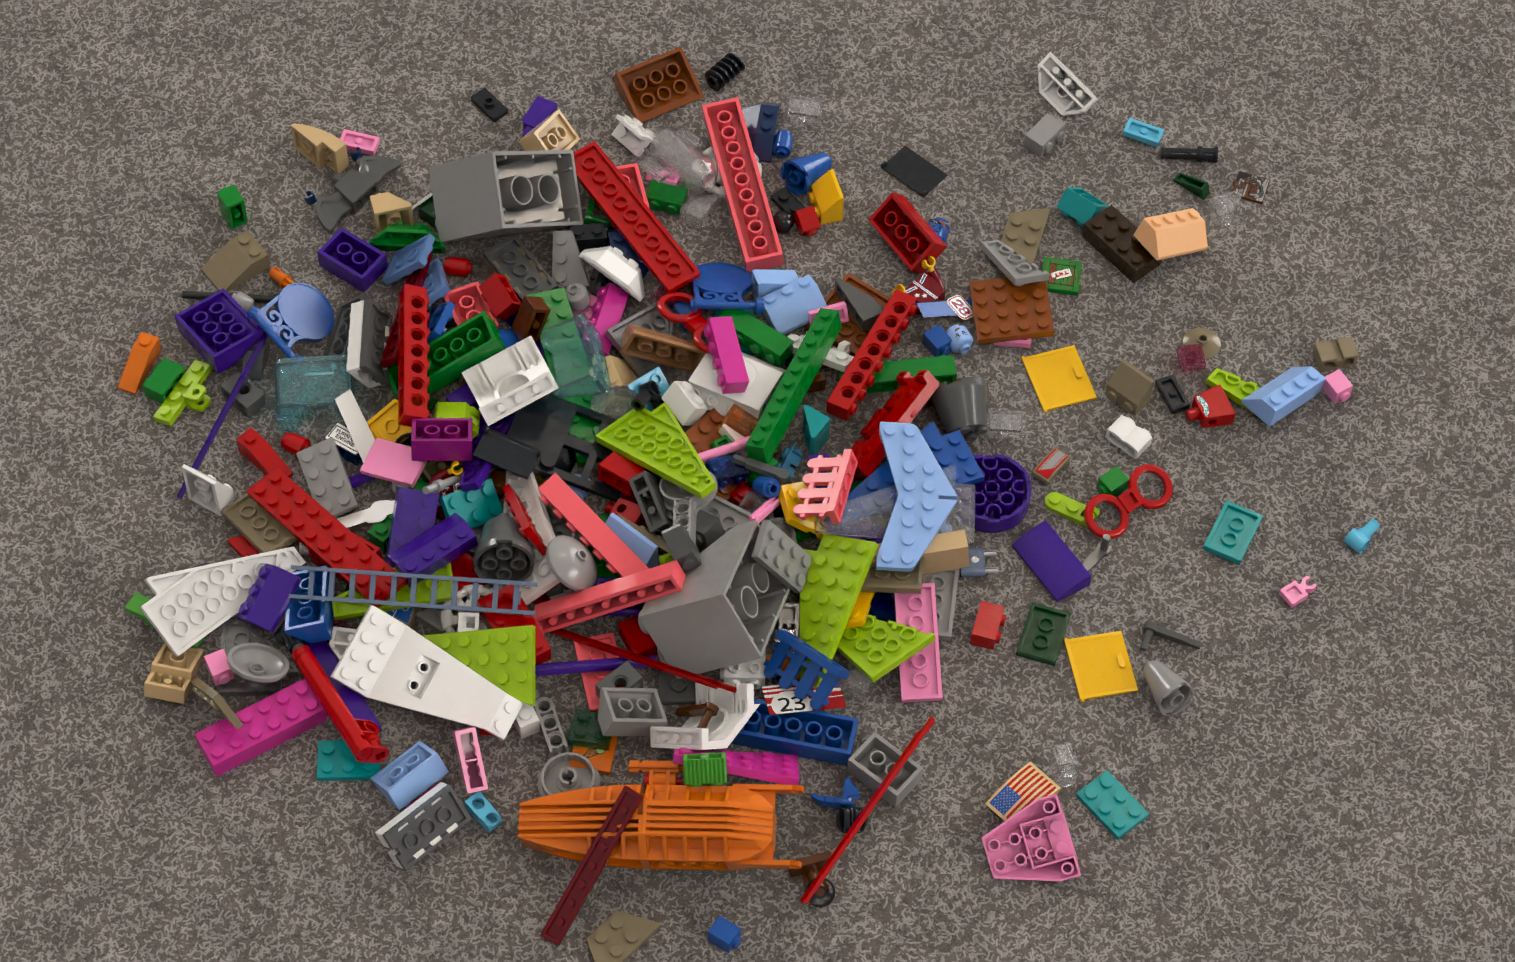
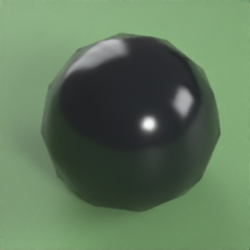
(783, 221)

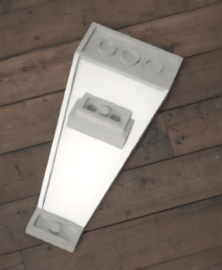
(388, 658)

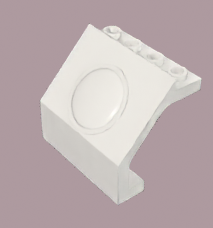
(510, 380)
(762, 382)
(721, 730)

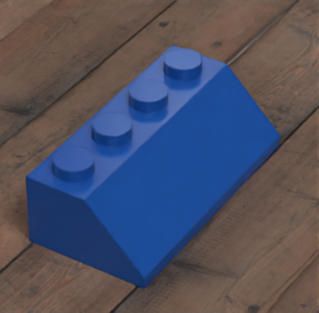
(310, 618)

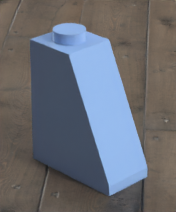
(767, 281)

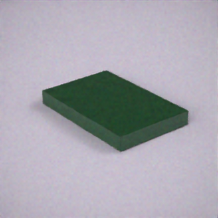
(1043, 634)

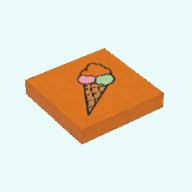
(599, 758)

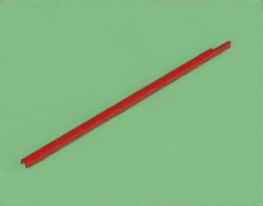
(643, 660)
(866, 811)

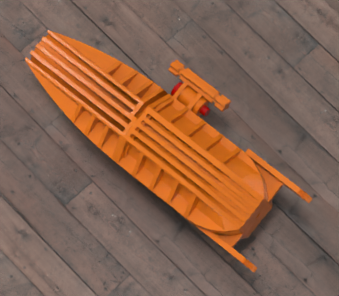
(671, 827)

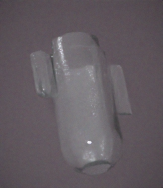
(678, 156)

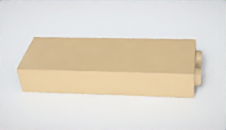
(945, 553)

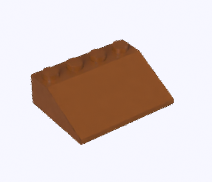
(658, 85)

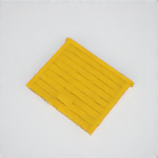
(1059, 378)
(1100, 665)

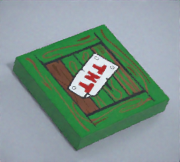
(1063, 276)

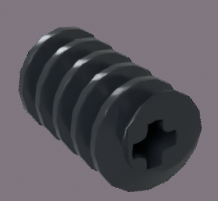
(724, 71)

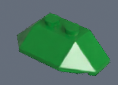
(399, 235)

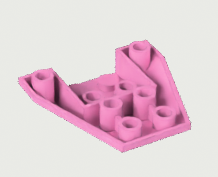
(1033, 844)

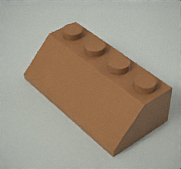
(660, 348)

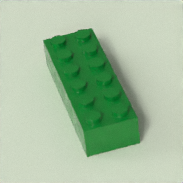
(458, 351)

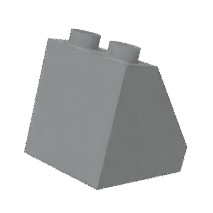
(505, 194)
(722, 610)

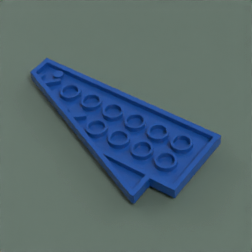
(948, 451)

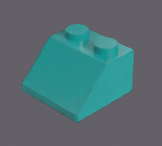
(1080, 205)

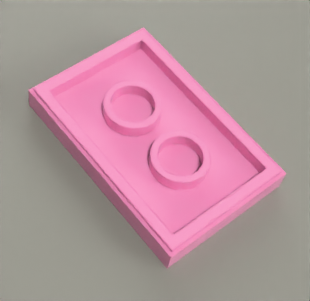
(392, 463)

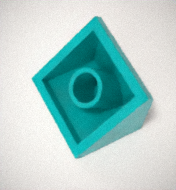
(815, 429)

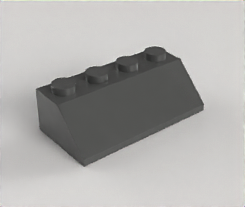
(339, 335)

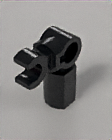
(648, 392)

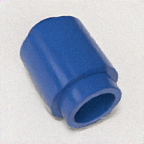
(782, 144)
(766, 487)

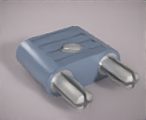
(977, 565)

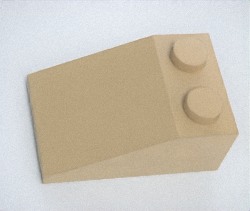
(551, 134)

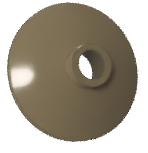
(1211, 345)

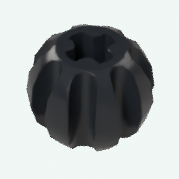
(847, 817)

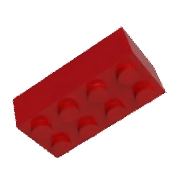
(907, 232)
(504, 620)

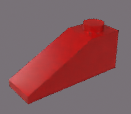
(260, 453)

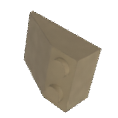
(236, 262)

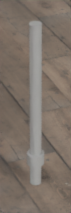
(439, 485)

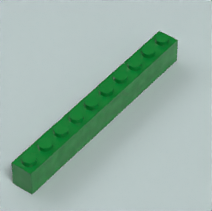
(793, 385)

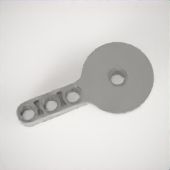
(684, 505)
(557, 768)

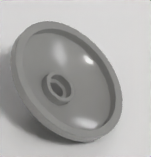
(571, 562)
(258, 663)

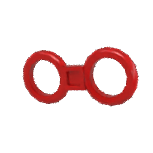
(693, 321)
(1128, 501)

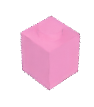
(1337, 386)
(218, 667)

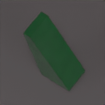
(1194, 185)

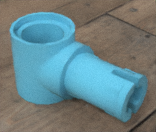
(1360, 538)

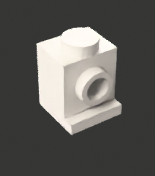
(468, 620)

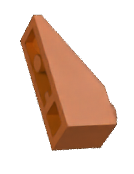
(139, 362)

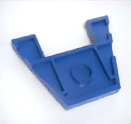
(438, 318)

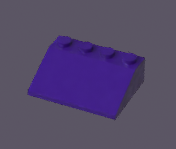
(218, 330)

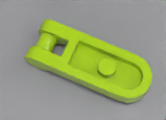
(1067, 508)

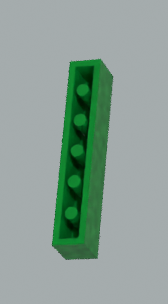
(940, 367)

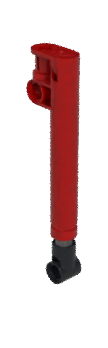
(359, 734)

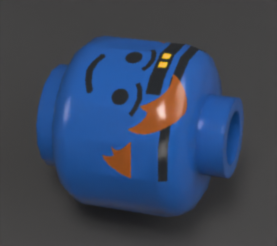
(940, 227)

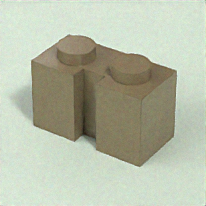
(1336, 354)

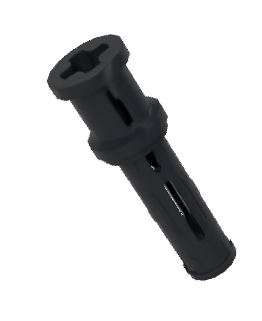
(1166, 153)

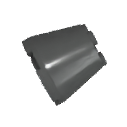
(963, 406)
(503, 551)

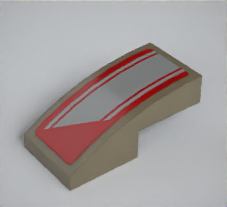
(1051, 465)

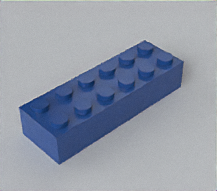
(804, 734)

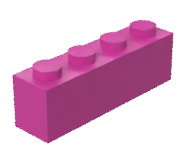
(608, 311)
(726, 355)

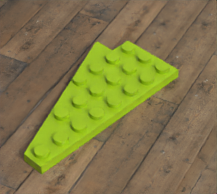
(660, 446)
(832, 591)

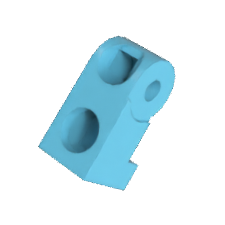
(483, 811)

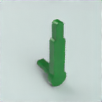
(594, 219)

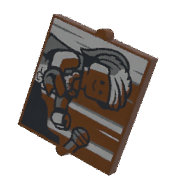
(1253, 186)

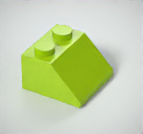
(458, 410)

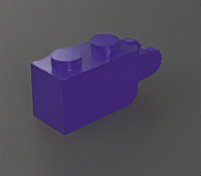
(538, 112)

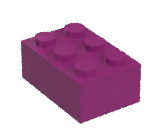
(441, 439)

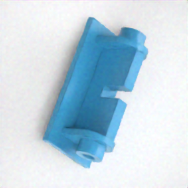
(790, 457)

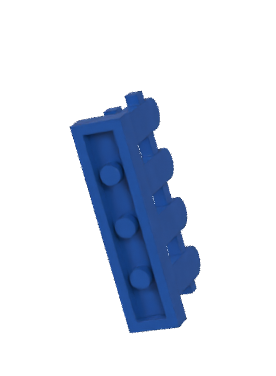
(813, 671)

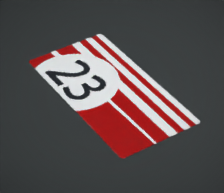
(784, 700)

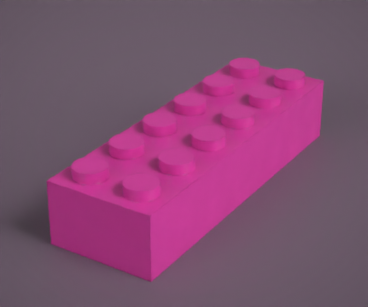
(264, 727)

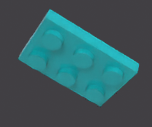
(473, 506)
(1232, 532)
(338, 764)
(1112, 805)

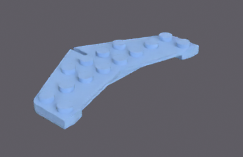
(922, 499)

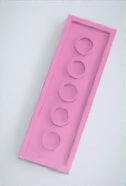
(922, 672)

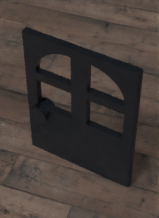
(547, 425)

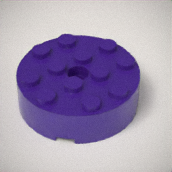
(1002, 495)

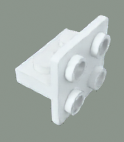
(632, 134)

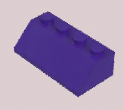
(434, 548)

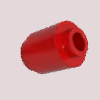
(457, 266)
(294, 443)

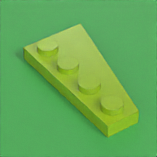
(1232, 385)

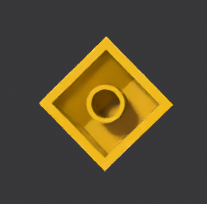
(827, 198)

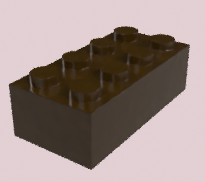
(1115, 239)

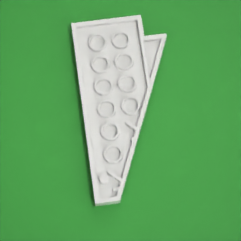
(529, 495)
(202, 598)

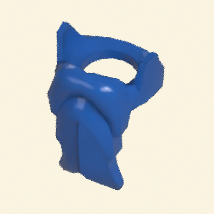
(849, 794)

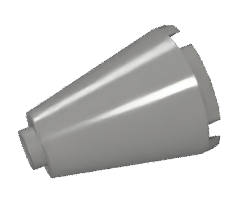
(1167, 688)

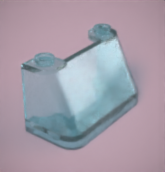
(577, 358)
(310, 383)

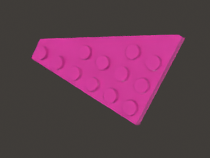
(761, 766)

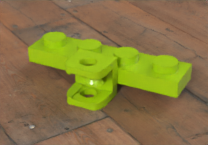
(187, 392)

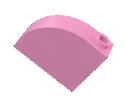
(470, 759)

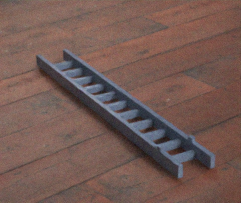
(516, 595)

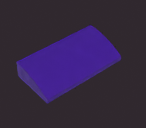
(1052, 561)

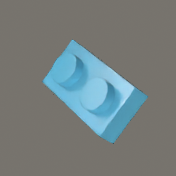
(1143, 132)

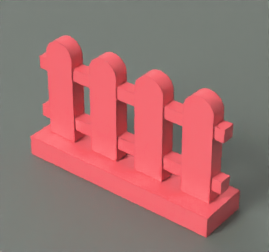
(837, 492)

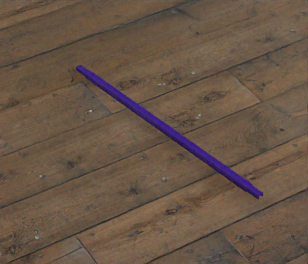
(226, 408)

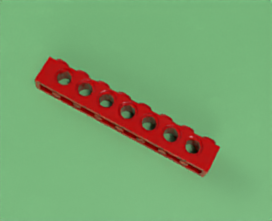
(877, 343)
(413, 354)

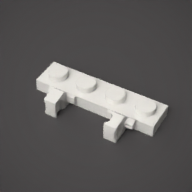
(836, 358)

